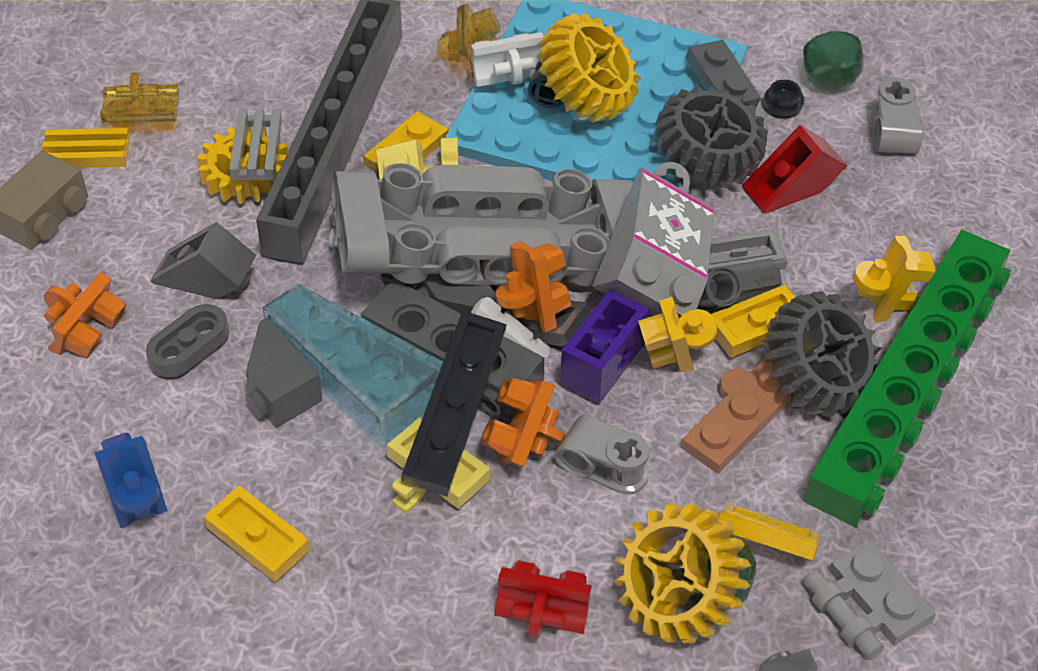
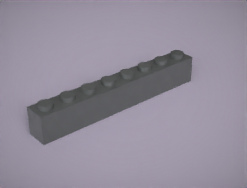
(329, 131)

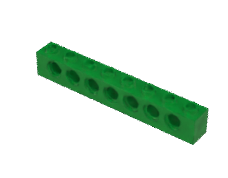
(908, 380)

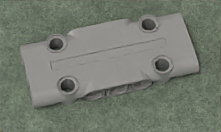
(467, 217)

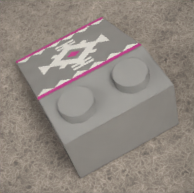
(659, 246)

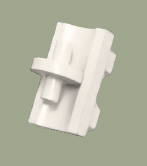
(505, 59)

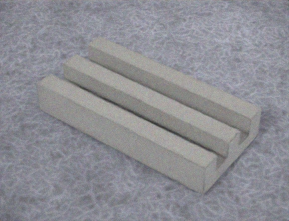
(256, 121)
(739, 249)

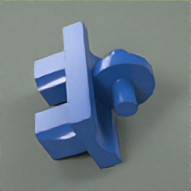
(130, 478)

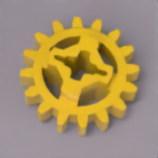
(215, 167)

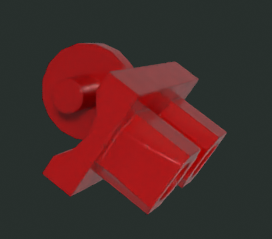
(543, 599)

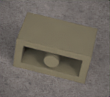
(40, 199)

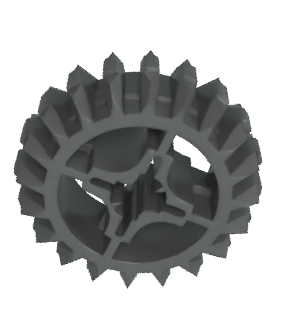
(736, 131)
(817, 325)

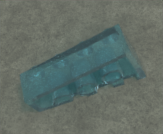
(360, 366)

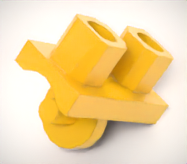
(891, 278)
(671, 337)

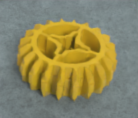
(588, 67)
(658, 603)

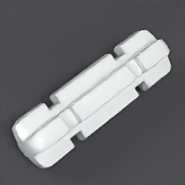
(515, 330)

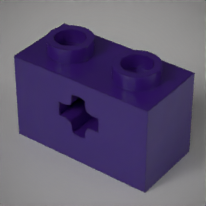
(603, 346)

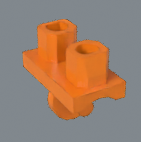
(529, 287)
(72, 328)
(531, 423)

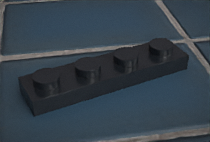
(454, 404)

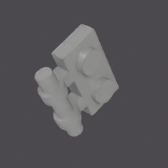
(879, 591)

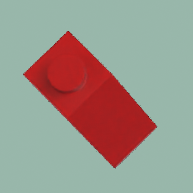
(794, 171)

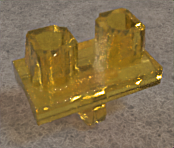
(470, 29)
(140, 103)

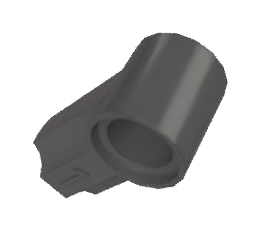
(740, 282)

